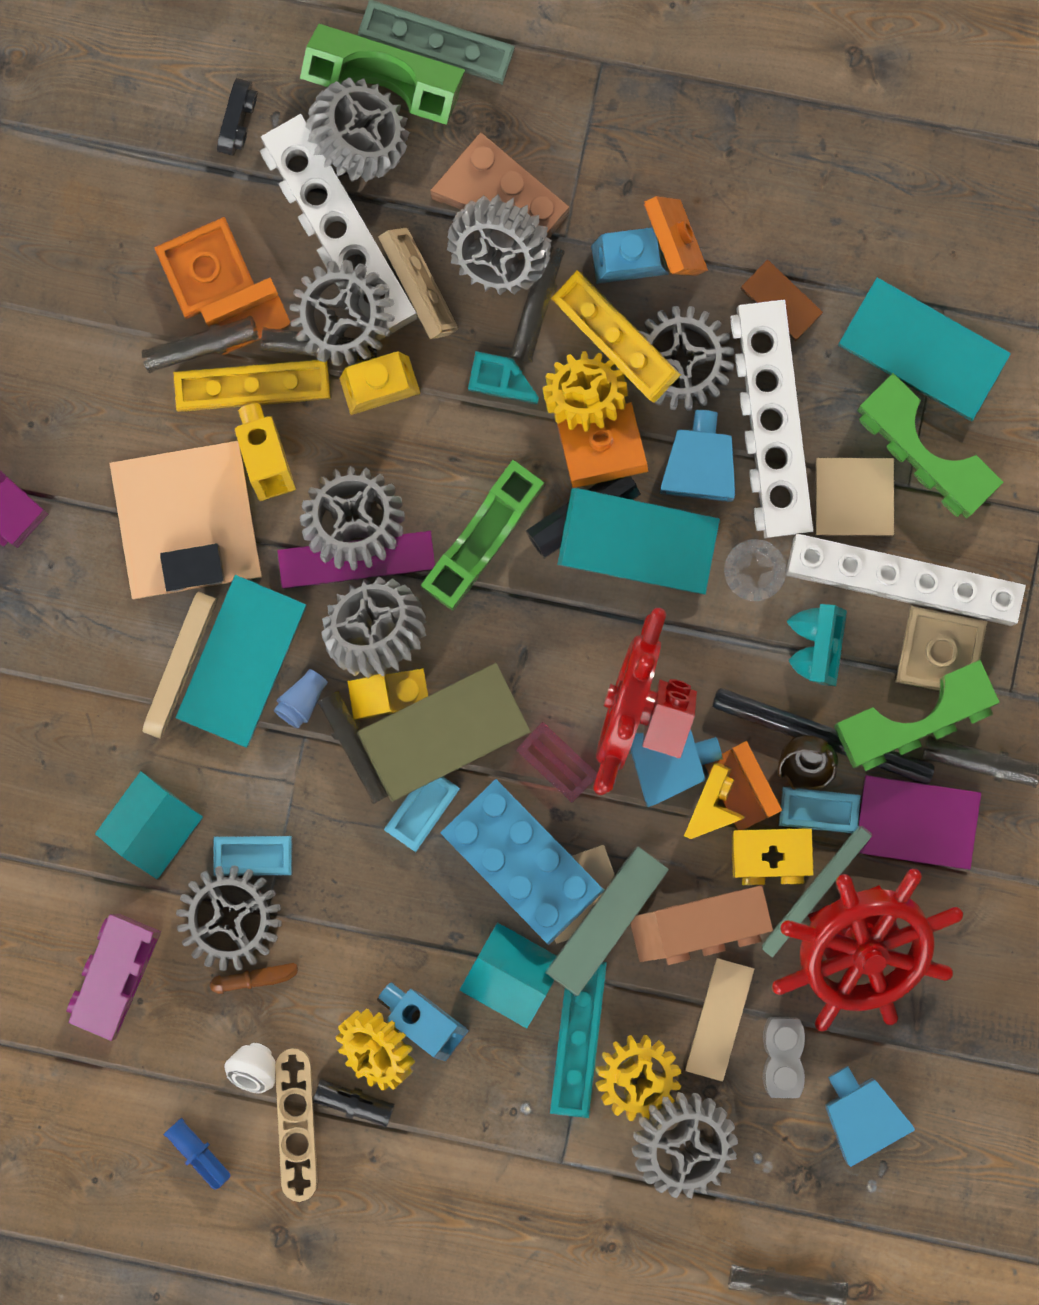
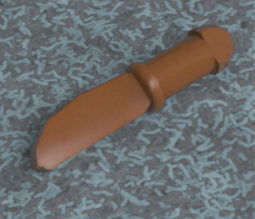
(255, 978)

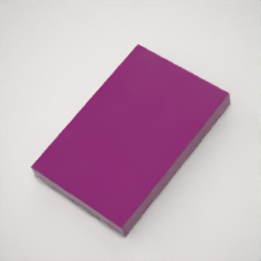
(919, 822)

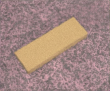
(418, 283)
(719, 1019)

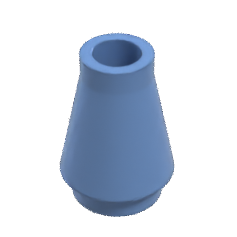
(300, 700)

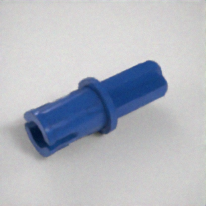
(197, 1154)

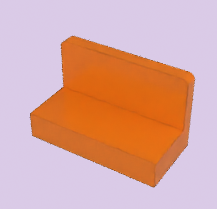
(258, 301)
(751, 791)

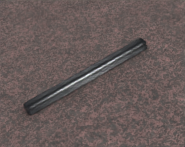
(798, 726)

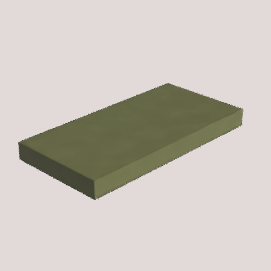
(443, 732)

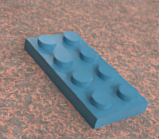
(522, 861)

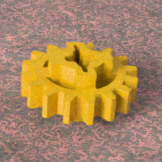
(585, 391)
(375, 1049)
(639, 1062)

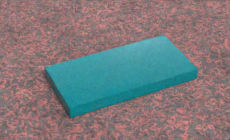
(924, 349)
(638, 541)
(241, 661)

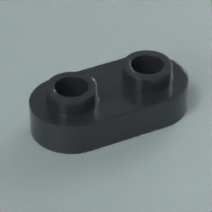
(232, 133)

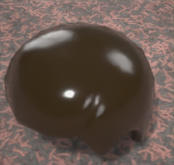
(808, 762)

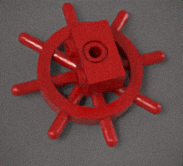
(630, 702)
(860, 937)

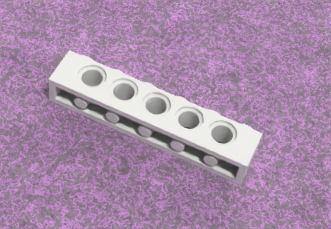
(292, 140)
(772, 320)
(905, 580)

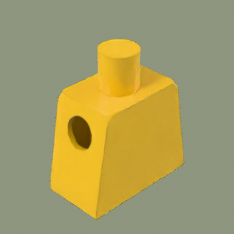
(378, 382)
(263, 453)

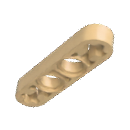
(179, 665)
(296, 1124)

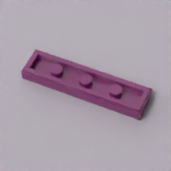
(304, 568)

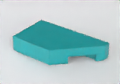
(500, 378)

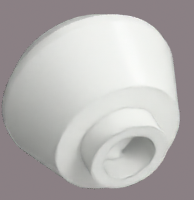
(252, 1068)

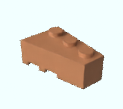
(491, 172)
(702, 925)

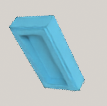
(819, 810)
(421, 812)
(258, 853)

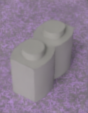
(784, 1045)

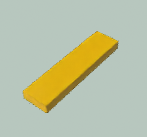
(615, 336)
(251, 385)

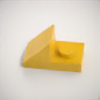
(386, 693)
(708, 814)

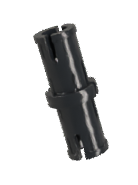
(353, 1103)

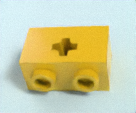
(793, 843)

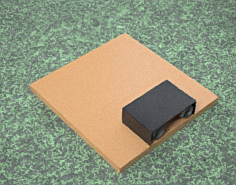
(185, 519)

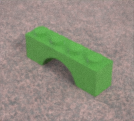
(423, 83)
(961, 482)
(483, 535)
(962, 695)

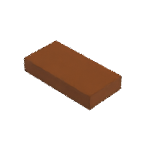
(772, 285)

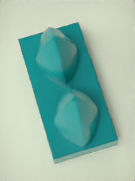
(826, 628)

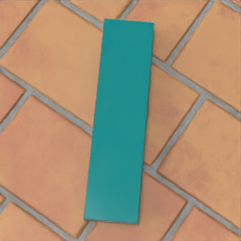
(578, 1048)

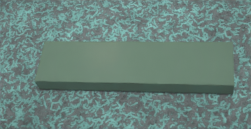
(437, 41)
(818, 887)
(606, 921)

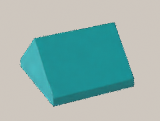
(148, 825)
(510, 975)

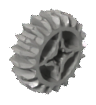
(358, 116)
(504, 234)
(311, 300)
(699, 354)
(366, 492)
(373, 627)
(199, 934)
(713, 1154)

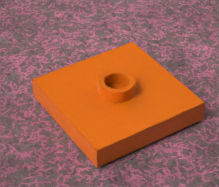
(675, 236)
(203, 266)
(603, 452)

